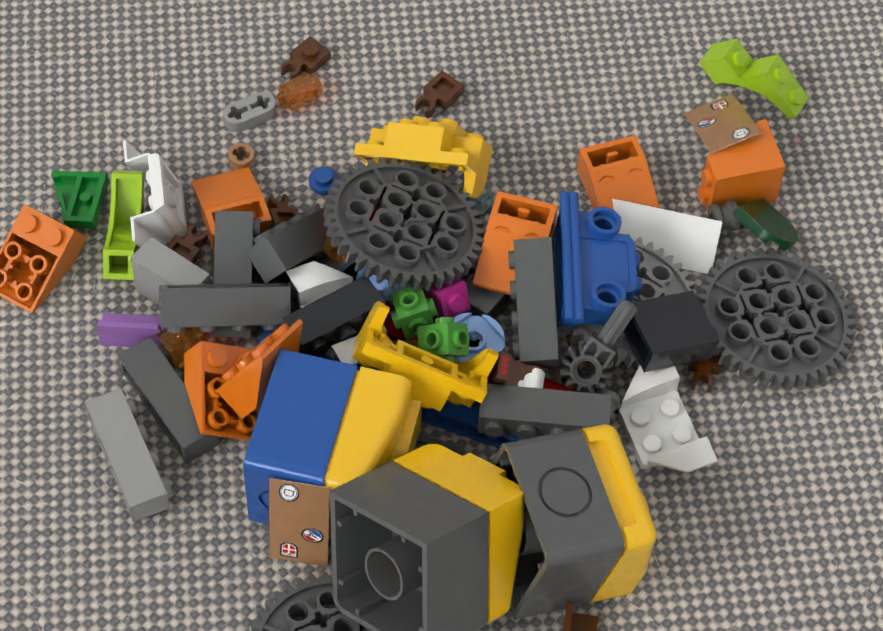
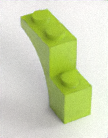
(768, 76)
(126, 202)

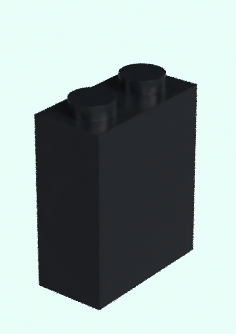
(670, 331)

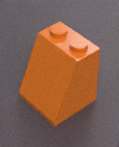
(743, 171)

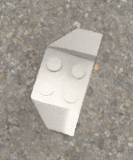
(165, 201)
(314, 282)
(660, 424)

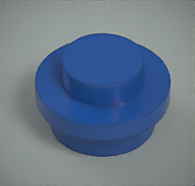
(322, 179)

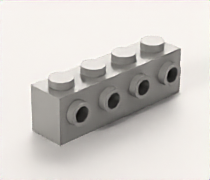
(128, 455)

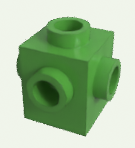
(412, 310)
(444, 338)

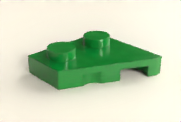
(80, 196)

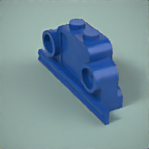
(592, 263)

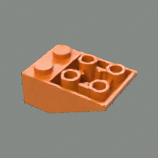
(616, 172)
(230, 192)
(510, 220)
(36, 257)
(202, 376)
(249, 379)

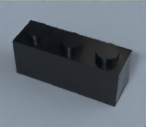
(335, 316)

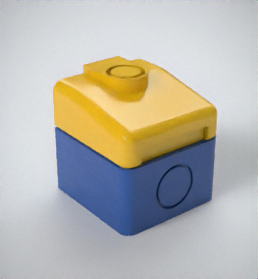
(326, 426)

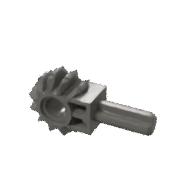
(598, 350)

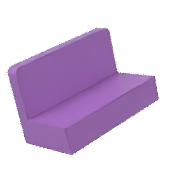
(127, 329)

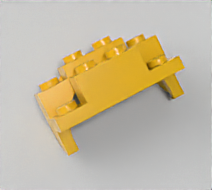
(432, 145)
(432, 376)

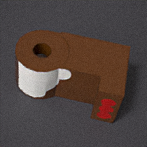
(515, 373)

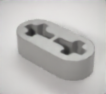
(249, 111)

